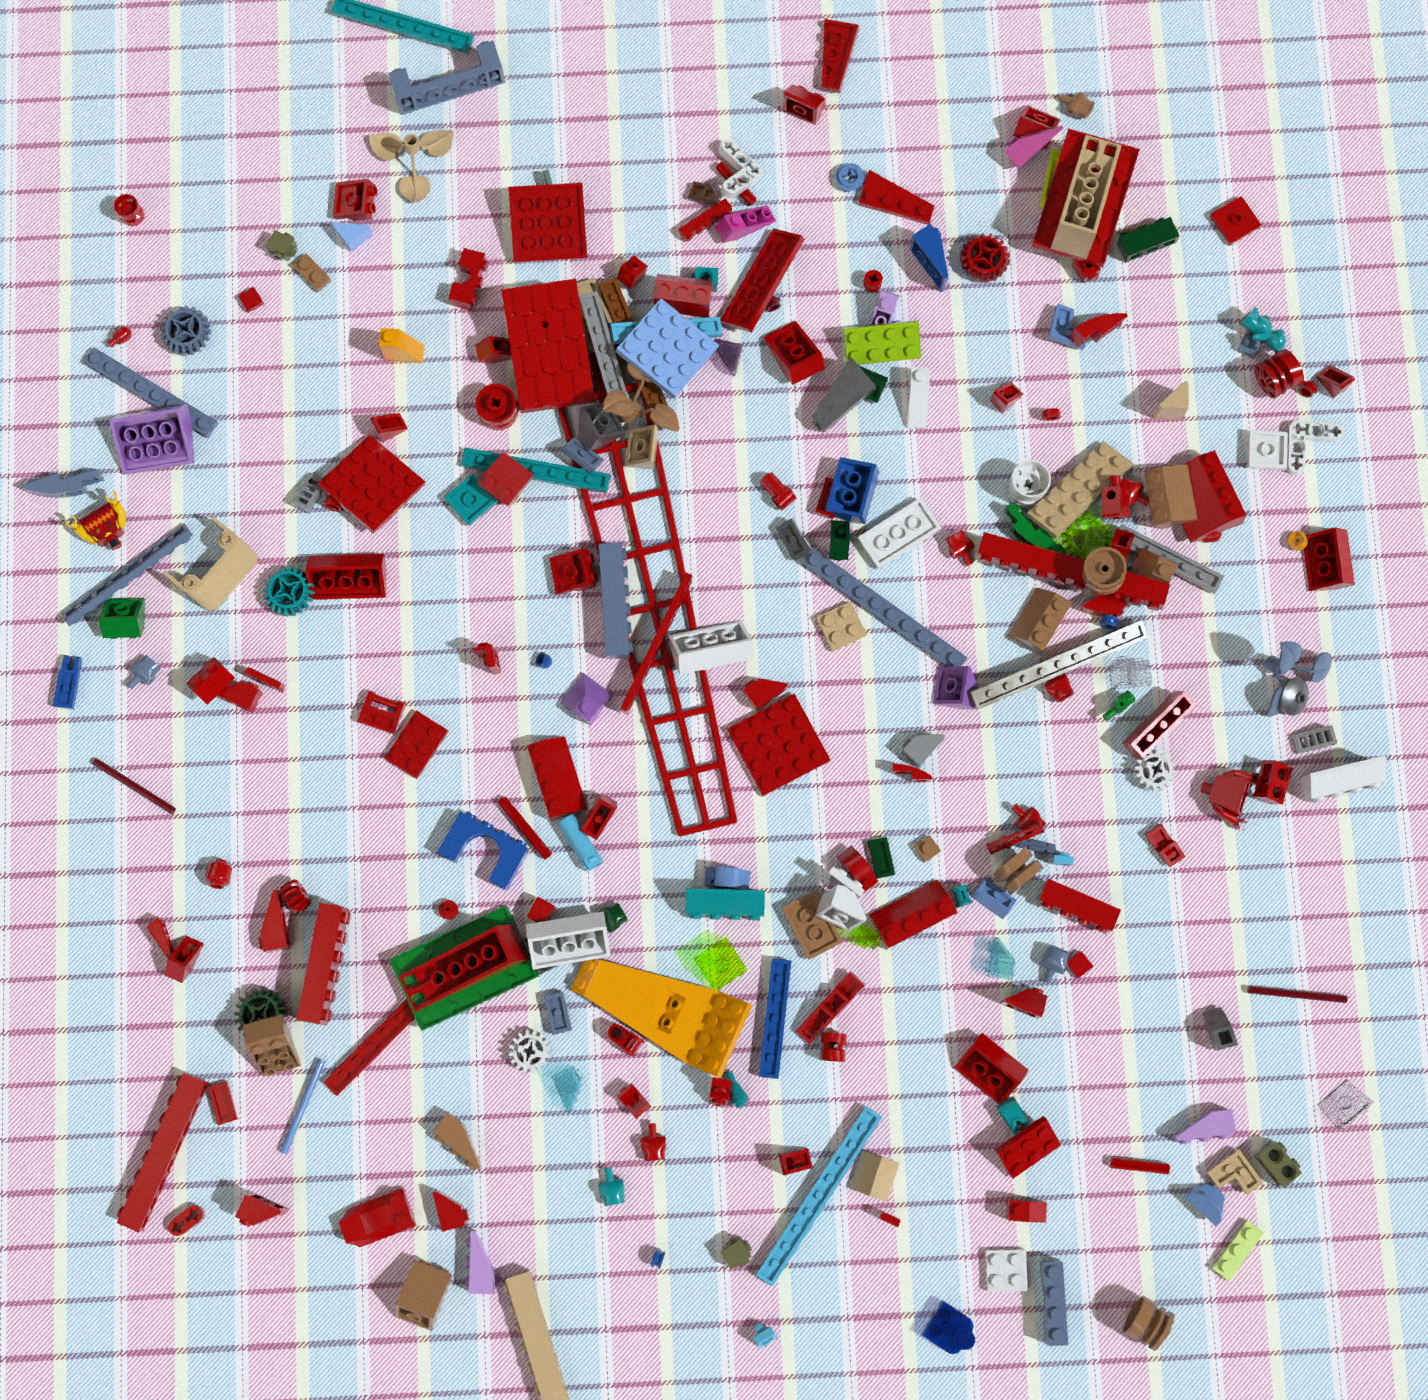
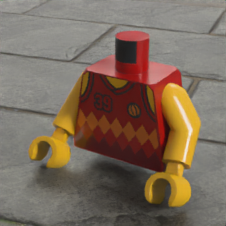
(102, 525)

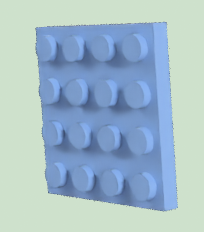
(667, 348)

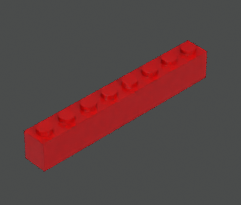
(162, 1153)

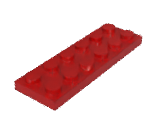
(762, 280)

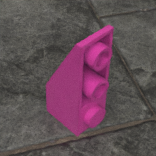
(744, 223)

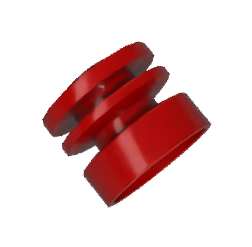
(1279, 373)

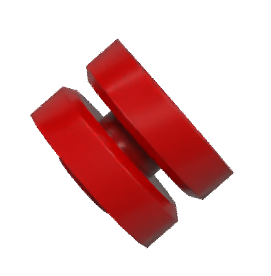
(497, 417)

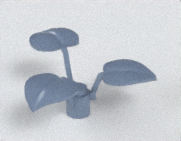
(1289, 655)

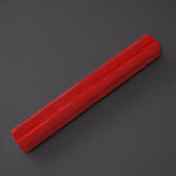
(525, 828)

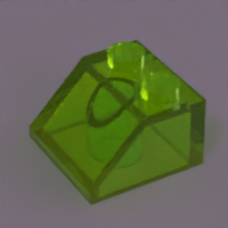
(720, 964)

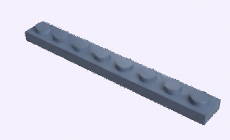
(146, 389)
(125, 575)

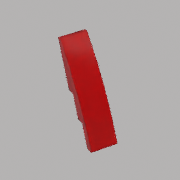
(830, 1007)

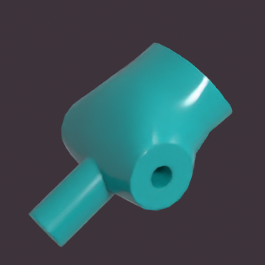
(612, 1189)

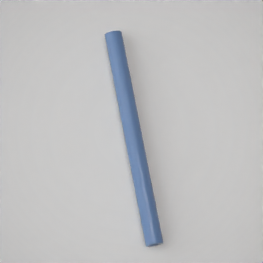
(302, 1106)

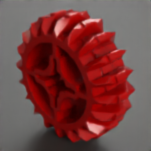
(973, 265)

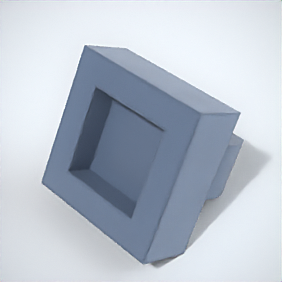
(1249, 346)

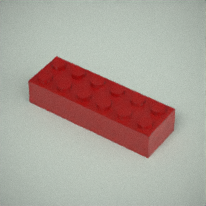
(323, 964)

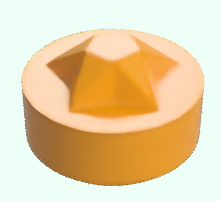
(1297, 540)

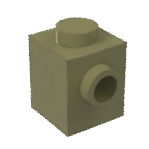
(282, 246)
(736, 1253)

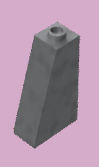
(846, 393)

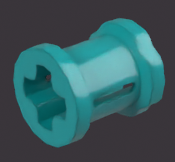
(961, 896)

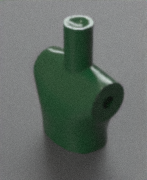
(614, 917)

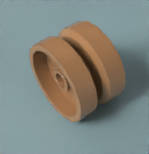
(1104, 559)
(1017, 870)

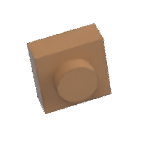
(927, 848)

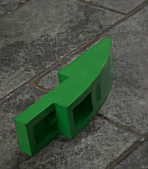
(1026, 532)

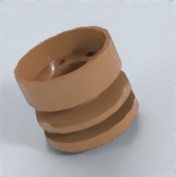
(1152, 1325)

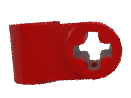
(626, 1040)

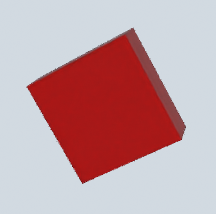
(251, 299)
(1079, 964)
(889, 1219)

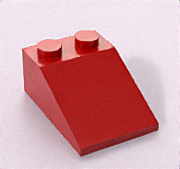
(795, 352)

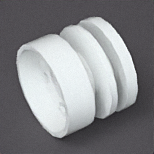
(1034, 476)

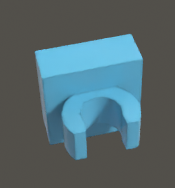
(764, 1335)

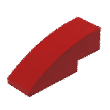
(1096, 328)

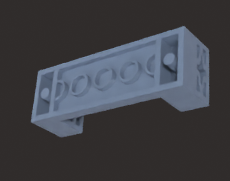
(451, 86)

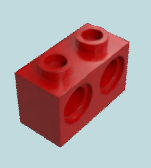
(1272, 782)

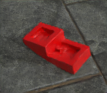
(917, 774)
(1164, 845)

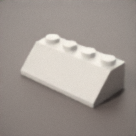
(711, 647)
(1344, 778)
(568, 940)

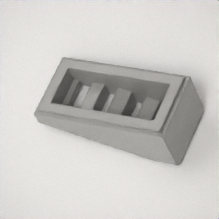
(296, 502)
(1330, 736)

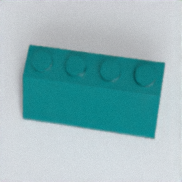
(725, 903)

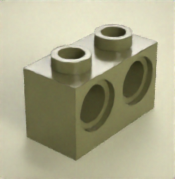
(1274, 1168)

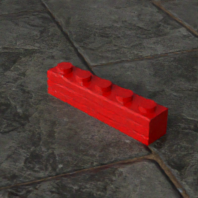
(705, 220)

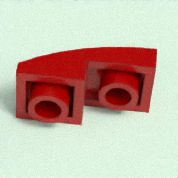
(720, 1091)

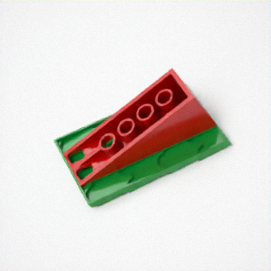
(464, 968)

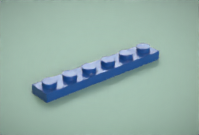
(775, 1018)

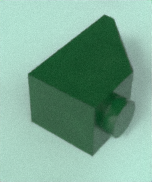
(839, 540)

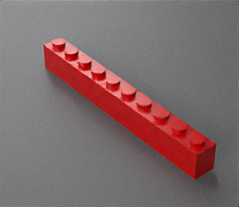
(1066, 569)

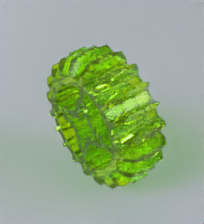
(1080, 535)

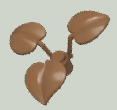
(619, 404)

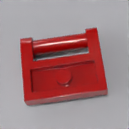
(379, 718)

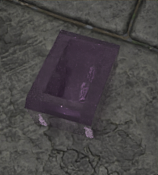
(730, 354)

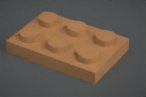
(811, 931)

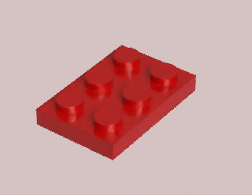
(416, 744)
(1027, 1147)

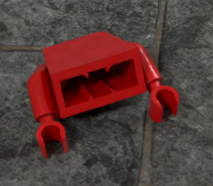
(1229, 794)

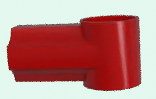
(781, 495)

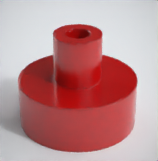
(453, 910)

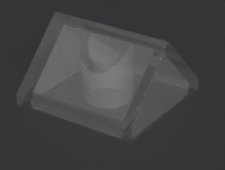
(1345, 1104)

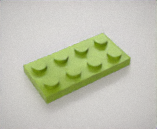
(883, 342)

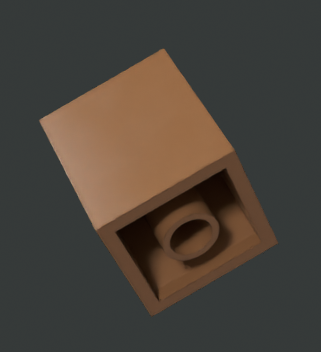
(422, 1294)

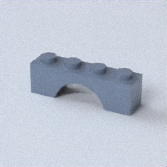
(1054, 1301)

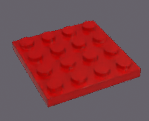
(548, 222)
(371, 484)
(778, 745)

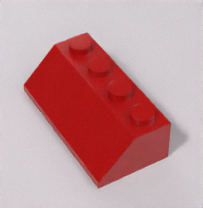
(347, 576)
(557, 777)
(913, 914)

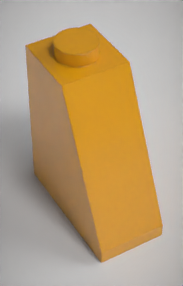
(400, 346)

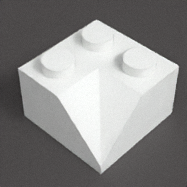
(841, 908)

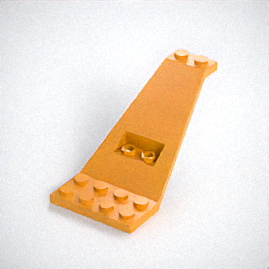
(700, 1027)

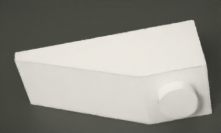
(918, 397)

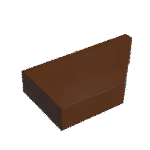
(703, 194)

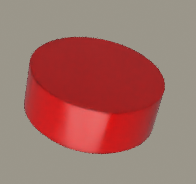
(1051, 414)

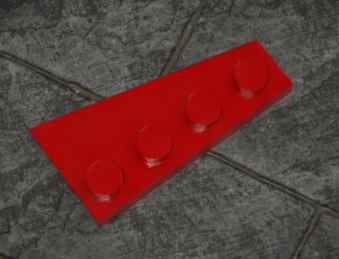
(837, 50)
(894, 200)

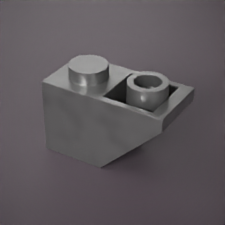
(1219, 1029)

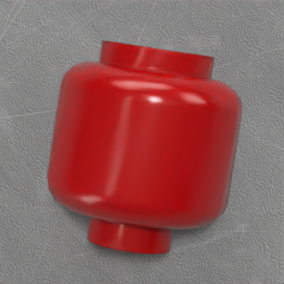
(218, 874)

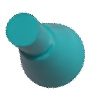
(737, 1094)

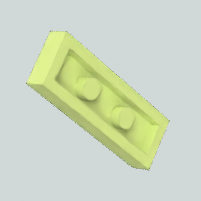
(1237, 1250)

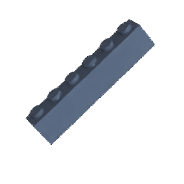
(614, 600)

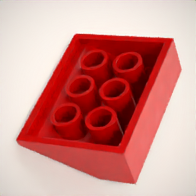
(1214, 498)

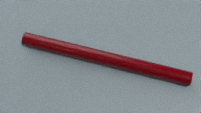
(134, 786)
(1297, 994)

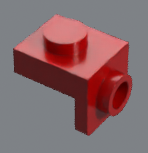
(633, 1100)

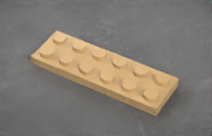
(1078, 489)

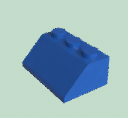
(852, 490)

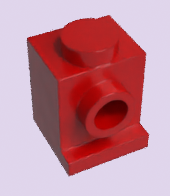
(1084, 273)

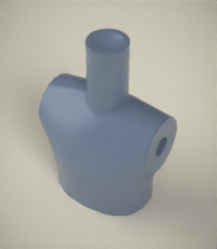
(143, 671)
(1055, 961)

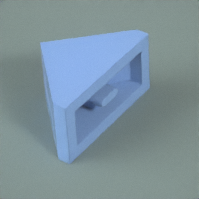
(352, 234)

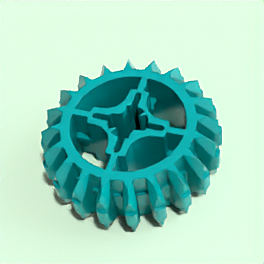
(282, 595)

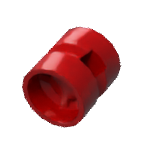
(129, 209)
(833, 1054)

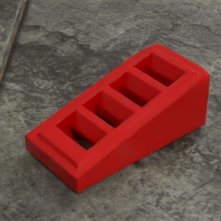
(160, 934)

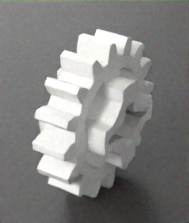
(1148, 767)
(528, 1060)

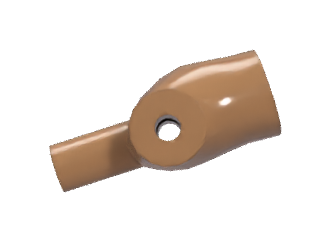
(1078, 105)

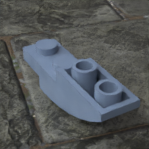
(57, 487)

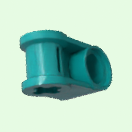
(1011, 1113)

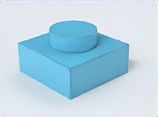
(1063, 859)

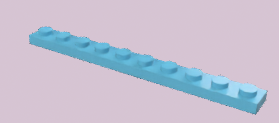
(818, 1196)

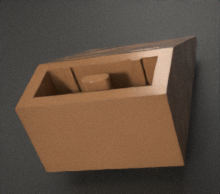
(271, 1045)

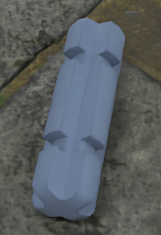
(1038, 846)

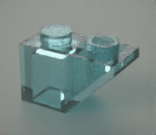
(1001, 961)

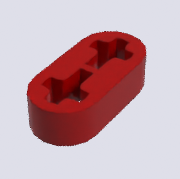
(189, 1224)

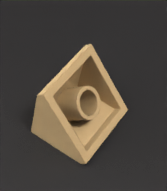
(1174, 405)
(642, 447)
(874, 1175)

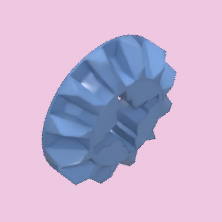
(855, 172)

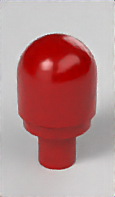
(120, 336)

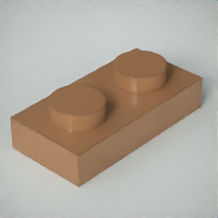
(312, 272)

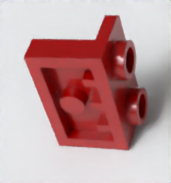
(489, 655)

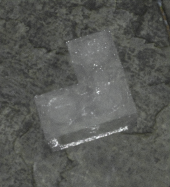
(1130, 673)

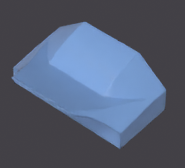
(1207, 1201)

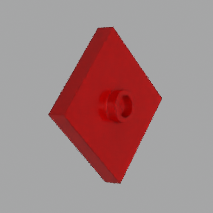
(1235, 220)

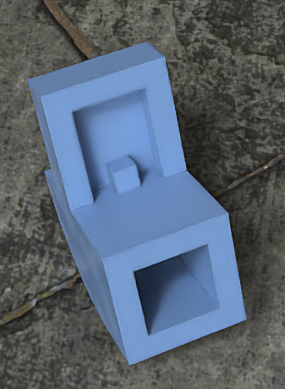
(727, 878)

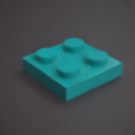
(470, 500)

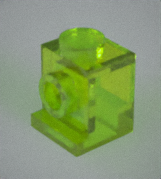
(865, 937)

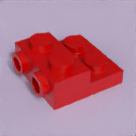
(354, 199)
(573, 571)

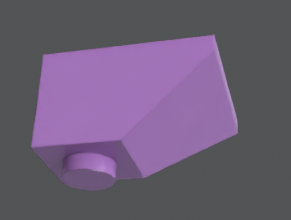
(954, 687)
(586, 699)

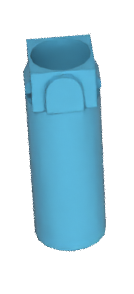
(580, 843)

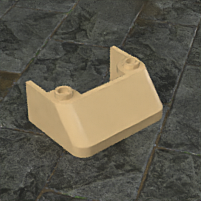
(224, 574)

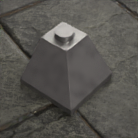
(598, 427)

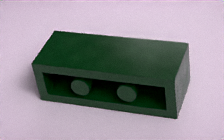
(1147, 239)

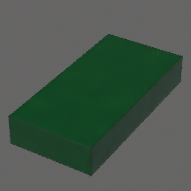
(881, 858)

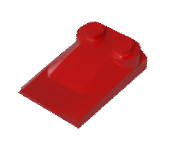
(377, 1219)

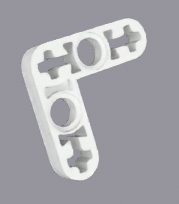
(730, 151)
(1301, 438)

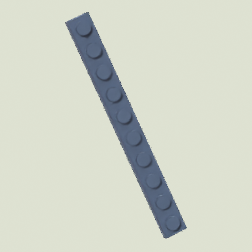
(883, 609)

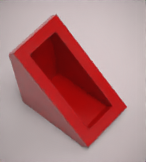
(1335, 380)
(1005, 397)
(388, 425)

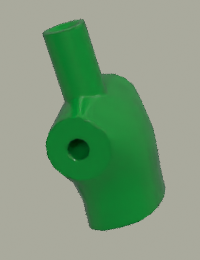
(1119, 705)

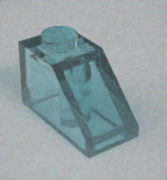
(568, 1086)

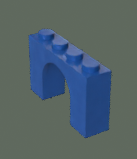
(467, 828)

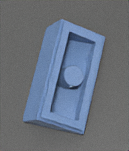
(994, 898)

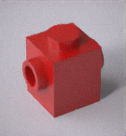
(632, 272)

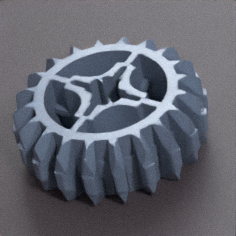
(193, 318)

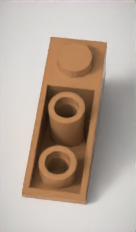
(455, 1134)

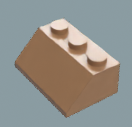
(1170, 495)
(1039, 619)

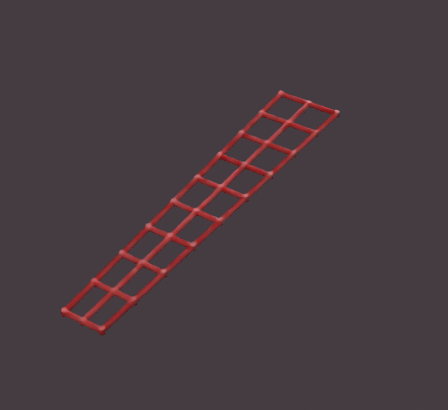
(653, 606)

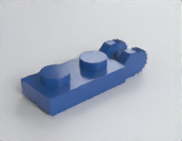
(67, 683)

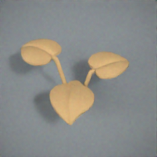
(388, 144)

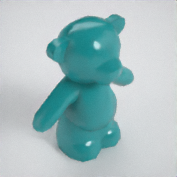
(1262, 330)

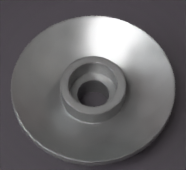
(1294, 696)

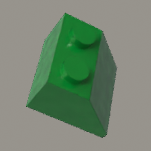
(122, 618)

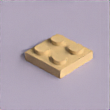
(841, 626)

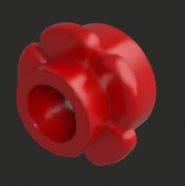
(1307, 389)

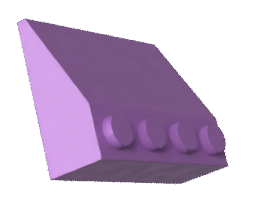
(153, 439)

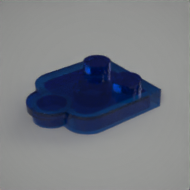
(950, 1329)

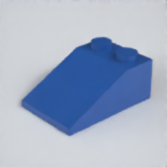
(928, 250)

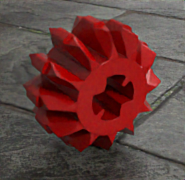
(295, 896)

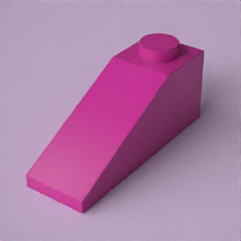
(1028, 145)

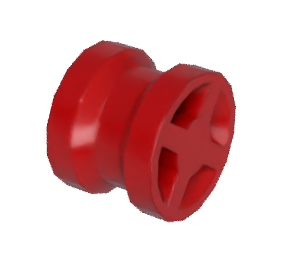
(875, 284)

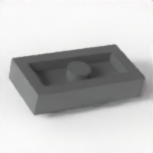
(793, 539)

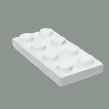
(899, 533)

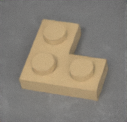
(1237, 1168)

